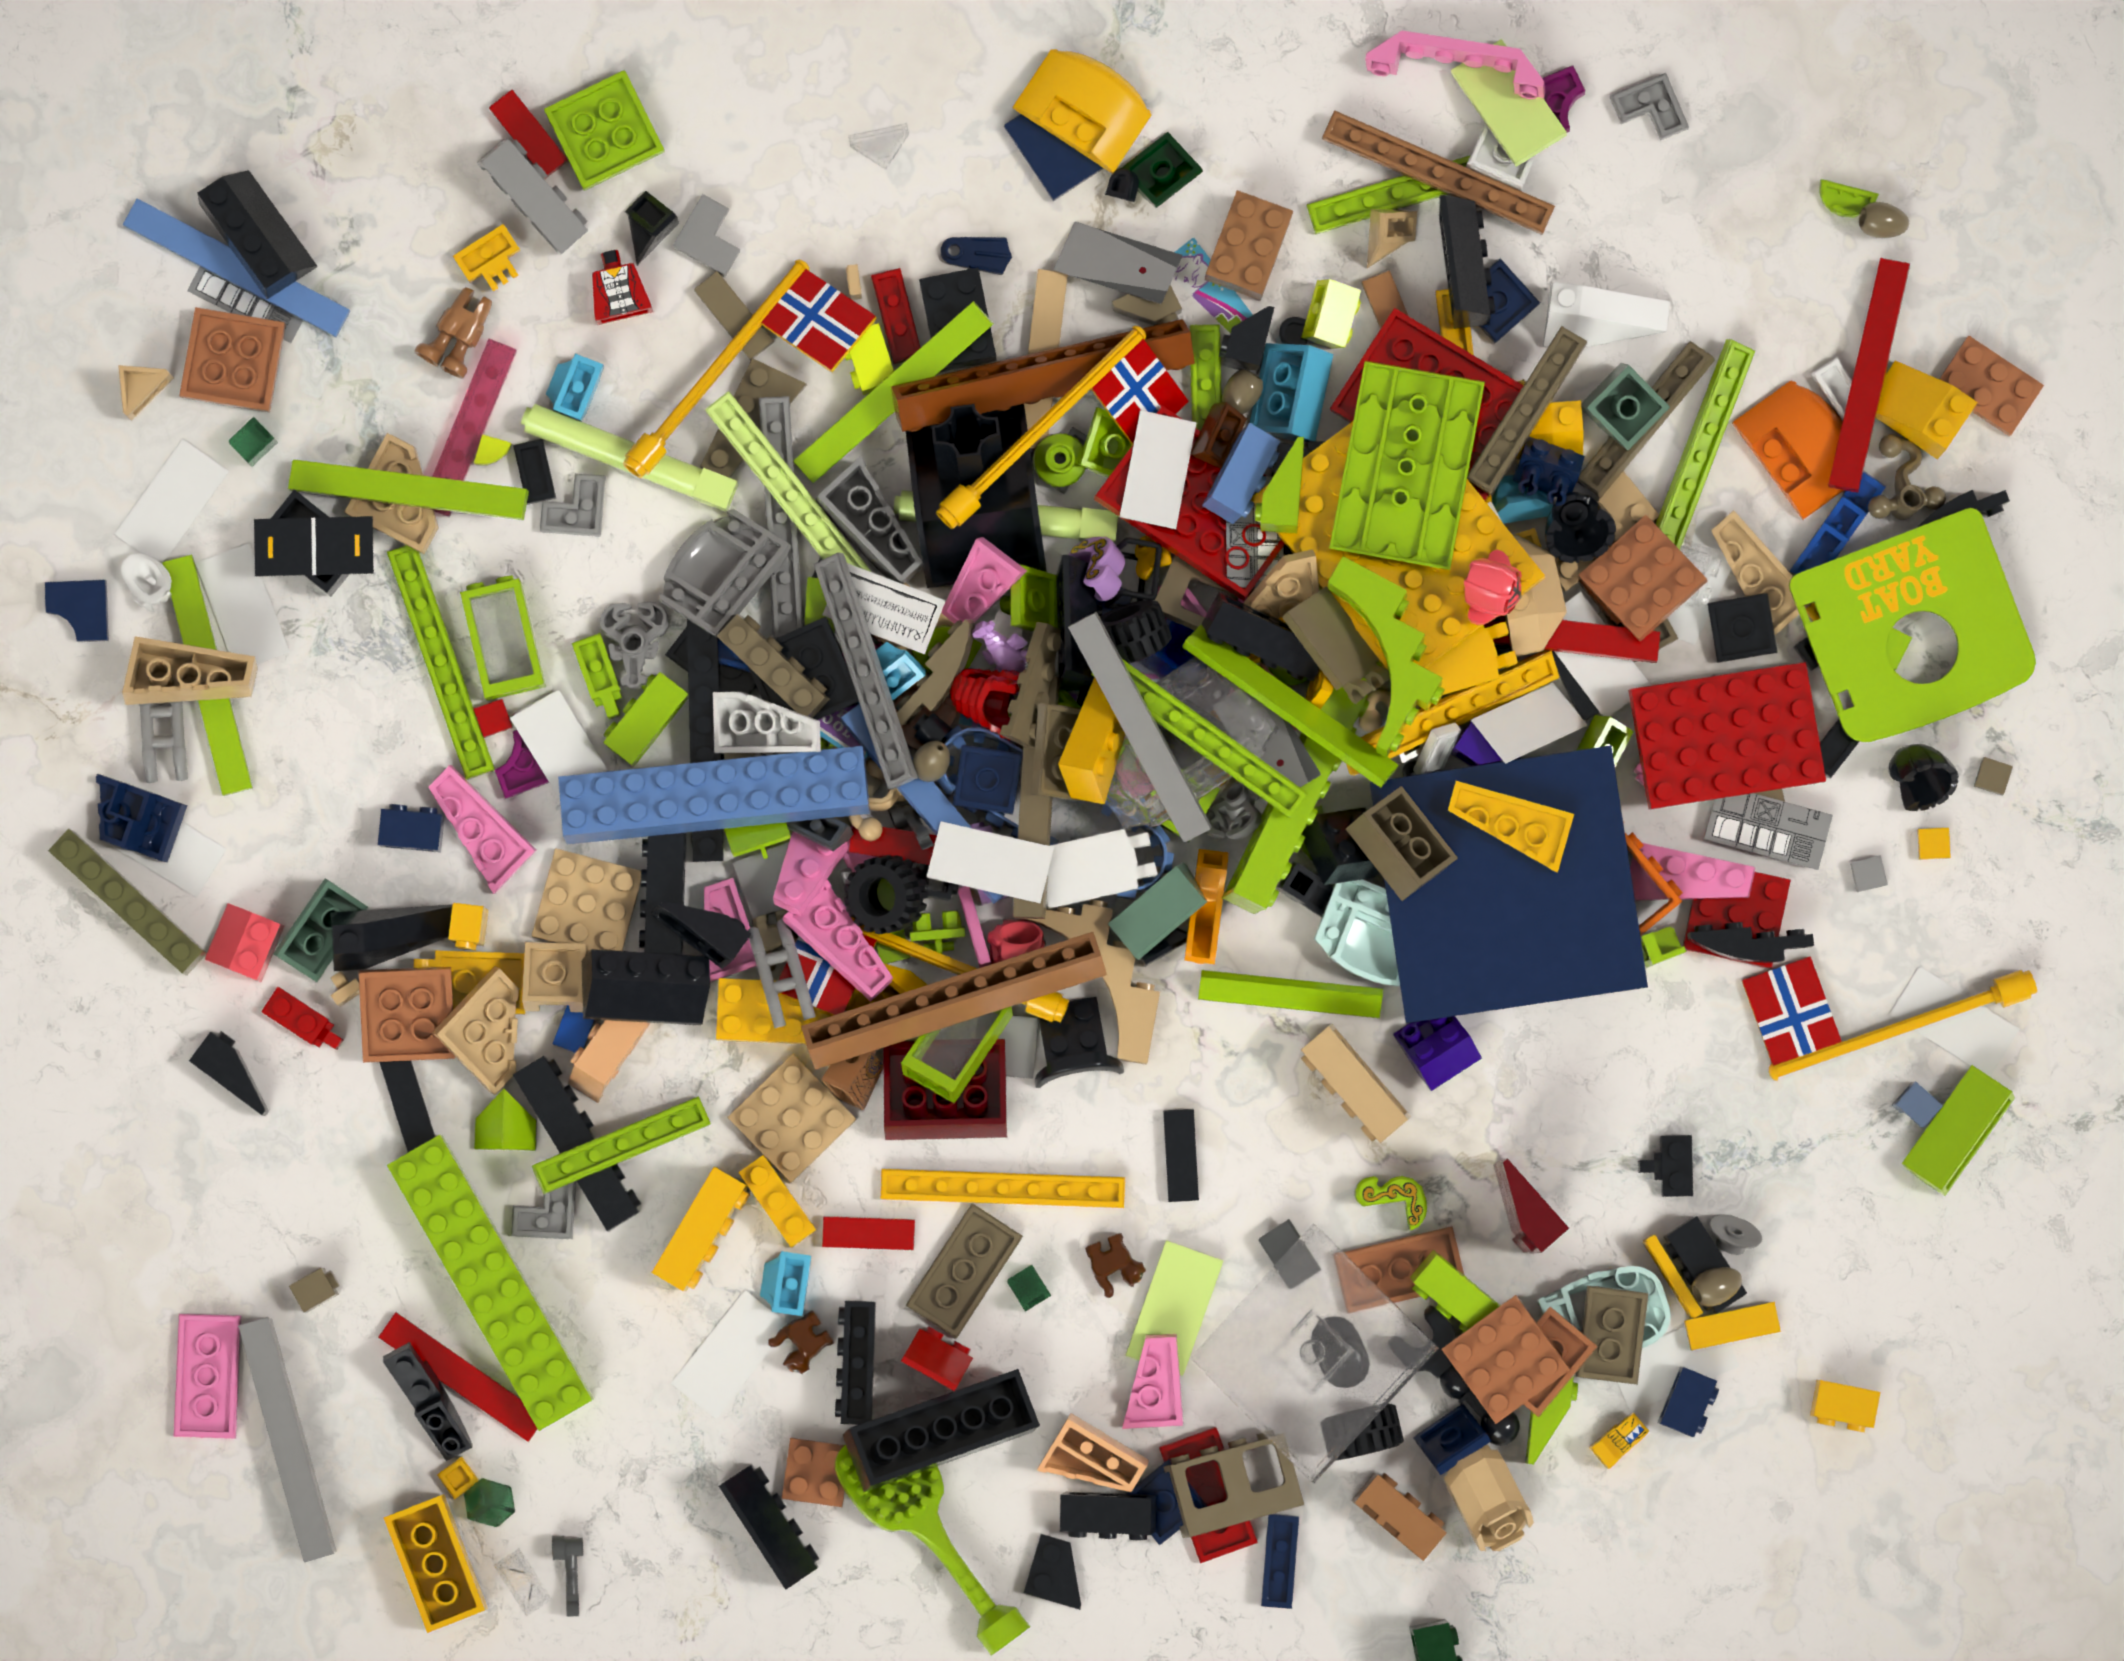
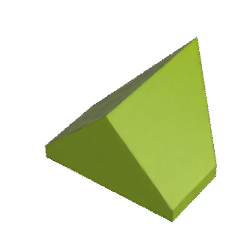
(505, 1126)

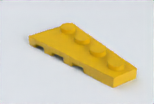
(1522, 824)

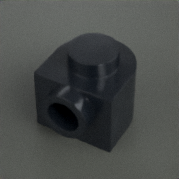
(931, 729)

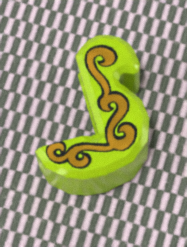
(1394, 1190)

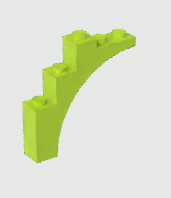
(1401, 644)

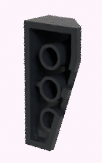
(379, 935)

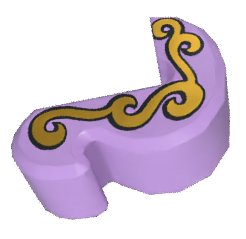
(1104, 565)

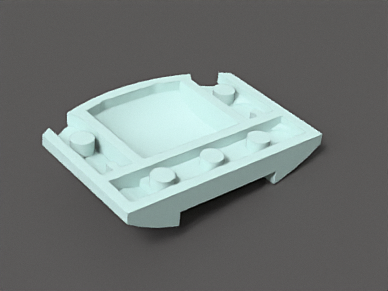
(1359, 931)

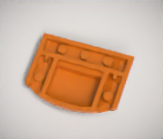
(1796, 443)

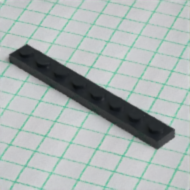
(702, 682)

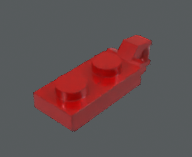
(301, 1019)

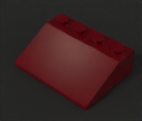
(919, 1113)
(1528, 1213)

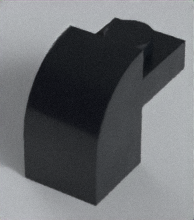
(1305, 888)

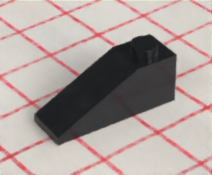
(708, 932)
(226, 1066)

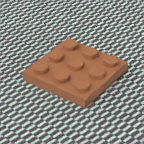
(232, 359)
(1643, 578)
(402, 1011)
(1506, 1359)

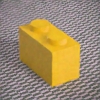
(468, 926)
(1844, 1404)

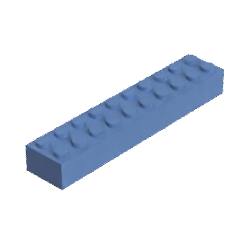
(713, 795)

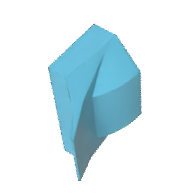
(574, 386)
(1515, 506)
(899, 668)
(786, 1283)

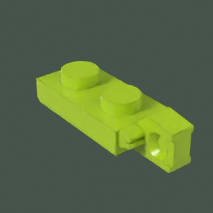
(598, 673)

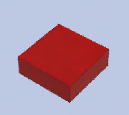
(493, 718)

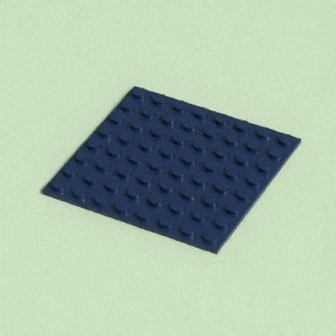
(1504, 925)

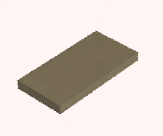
(964, 1270)

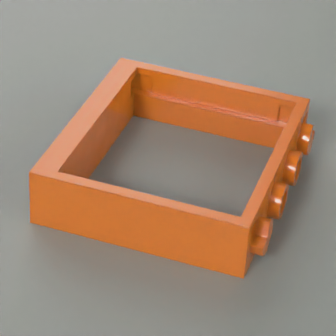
(1653, 869)

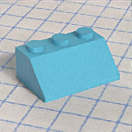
(1292, 391)

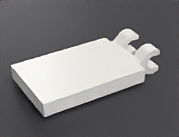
(1096, 867)

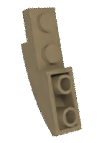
(946, 663)

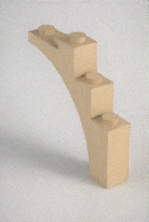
(1133, 1005)

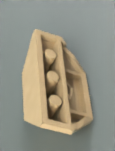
(1539, 609)

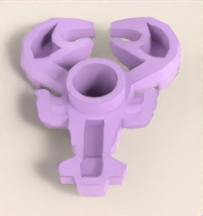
(1001, 650)

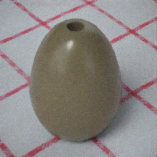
(1882, 220)
(1242, 390)
(931, 761)
(1716, 1285)

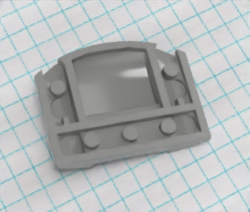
(721, 570)

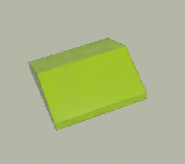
(1104, 445)

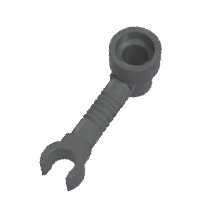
(906, 815)
(568, 1550)

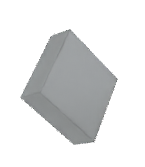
(1868, 873)

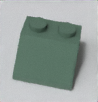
(1624, 406)

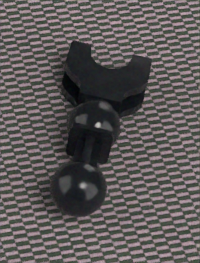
(1454, 1385)

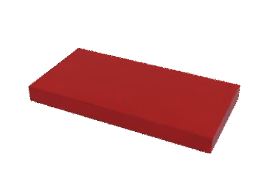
(1209, 1485)

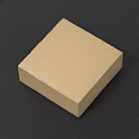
(853, 282)

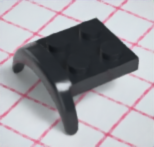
(1075, 1043)

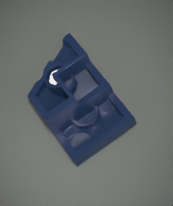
(138, 818)

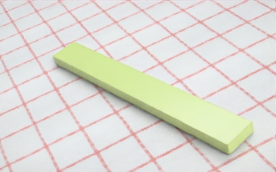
(780, 480)

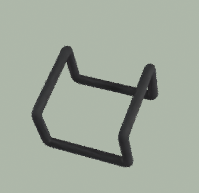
(1140, 595)

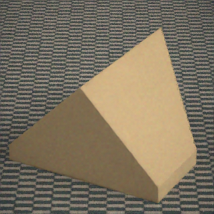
(1389, 232)
(140, 387)

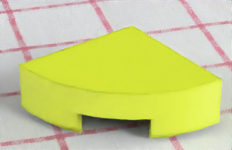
(491, 450)

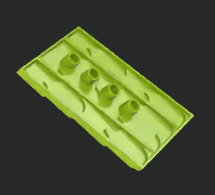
(1407, 465)

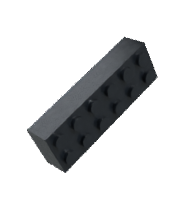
(941, 1430)

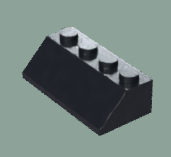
(255, 232)
(1464, 262)
(1073, 603)
(645, 987)
(769, 1527)

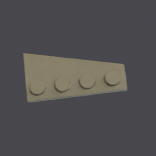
(757, 383)
(1033, 685)

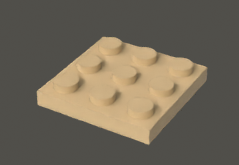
(587, 902)
(792, 1118)

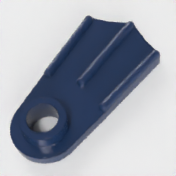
(987, 253)

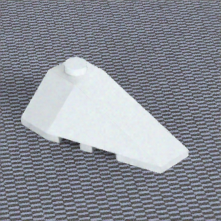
(1602, 314)
(759, 726)

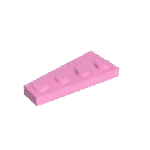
(487, 835)
(1694, 874)
(840, 942)

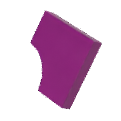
(1561, 93)
(520, 770)

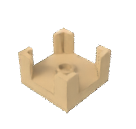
(553, 975)

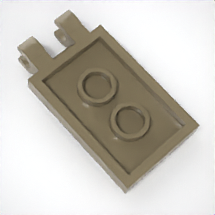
(1336, 645)

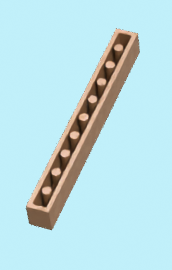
(954, 1000)

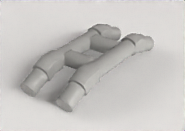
(150, 742)
(795, 982)

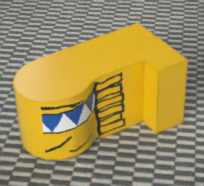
(1619, 1440)

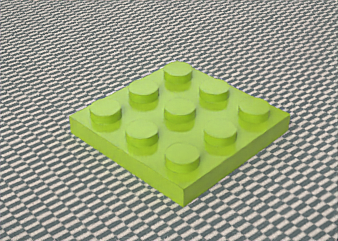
(604, 130)

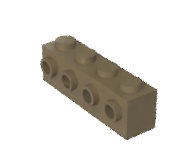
(773, 667)

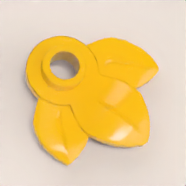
(1146, 559)

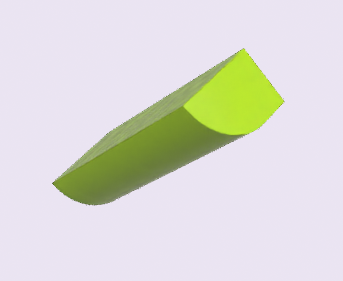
(1958, 1130)

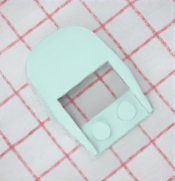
(1624, 1278)

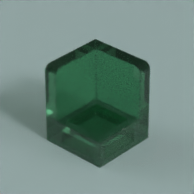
(252, 441)
(1028, 1288)
(489, 1502)

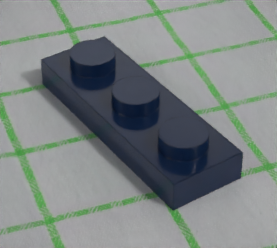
(1280, 1561)

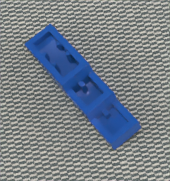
(1839, 525)

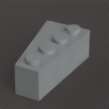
(869, 522)

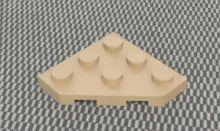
(403, 523)
(1286, 584)
(484, 1030)

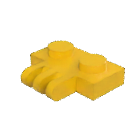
(489, 257)

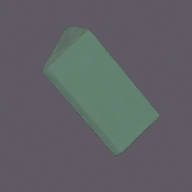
(1158, 911)
(310, 938)

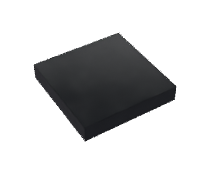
(1742, 627)

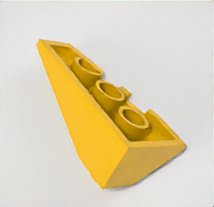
(1561, 426)

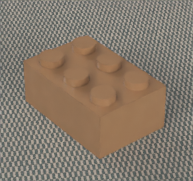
(1248, 245)

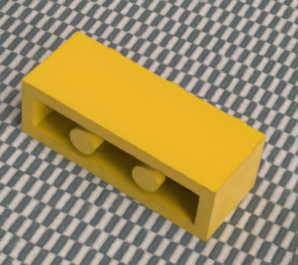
(777, 1201)

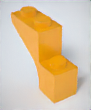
(1205, 922)

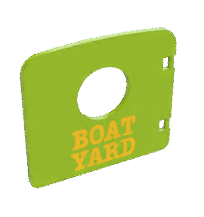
(1932, 569)

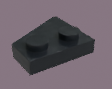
(1053, 1573)

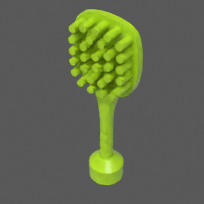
(913, 1507)

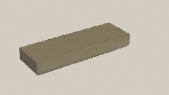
(731, 312)

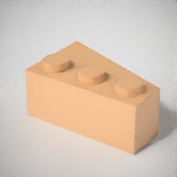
(604, 1055)
(1093, 1456)

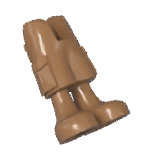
(459, 324)

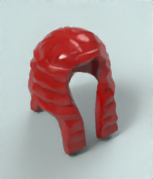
(985, 696)

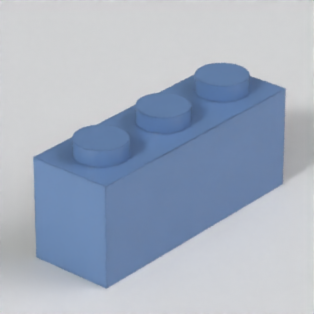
(1242, 474)

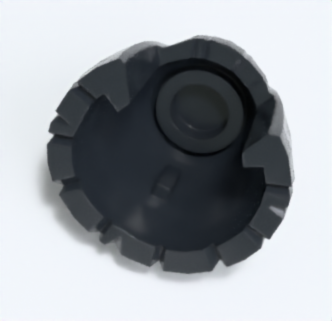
(1579, 529)
(1923, 775)

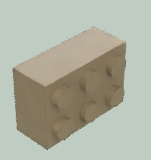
(1401, 843)

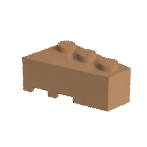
(1400, 1515)

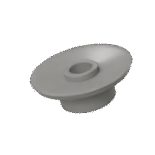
(1734, 1234)

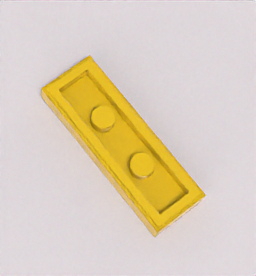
(1672, 1276)
(1732, 1326)

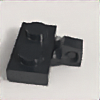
(1672, 1166)

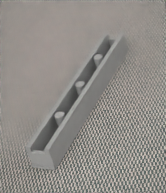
(287, 1439)

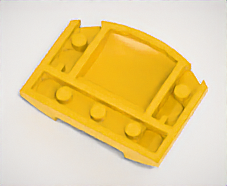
(1085, 106)

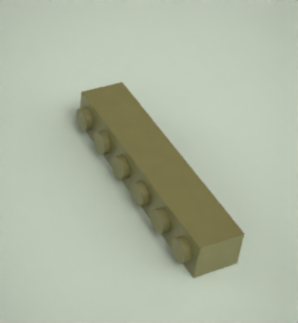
(127, 901)

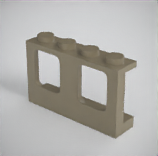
(1174, 588)
(1241, 1501)

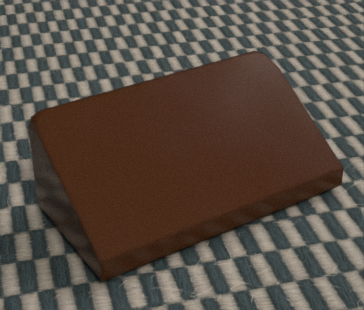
(1218, 434)

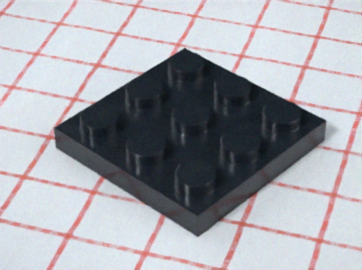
(822, 658)

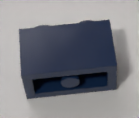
(411, 829)
(1688, 1402)

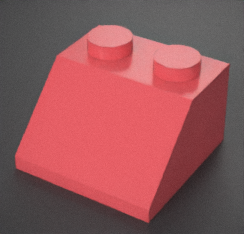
(244, 942)

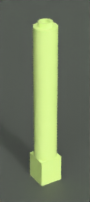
(611, 449)
(1054, 520)

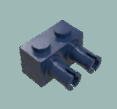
(1547, 469)

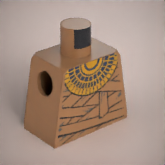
(854, 1079)

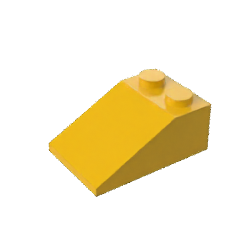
(1923, 408)

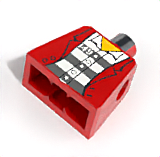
(618, 291)

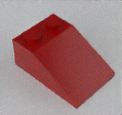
(937, 1358)

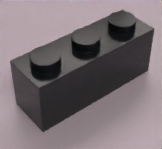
(1697, 1254)
(1107, 1514)

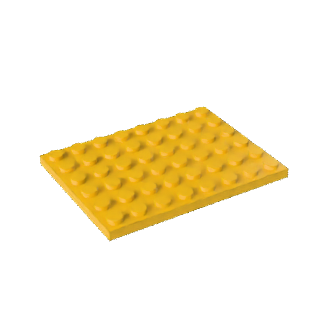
(1434, 593)

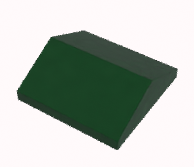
(1163, 169)

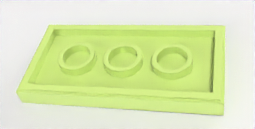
(1518, 123)
(1176, 1299)

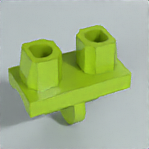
(951, 929)

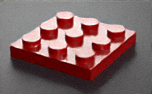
(1760, 911)

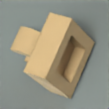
(346, 989)

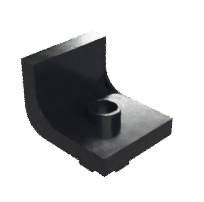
(959, 454)

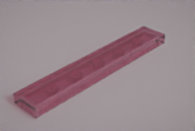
(475, 413)

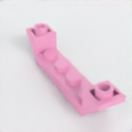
(1386, 58)

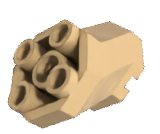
(1488, 1499)

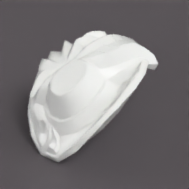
(146, 579)

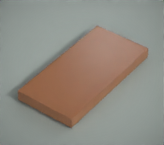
(1395, 1261)

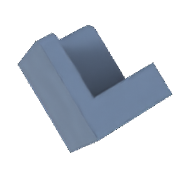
(1917, 1104)

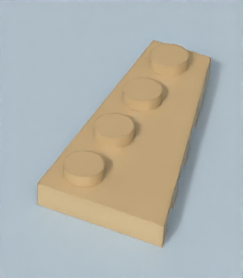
(1627, 507)
(1756, 568)

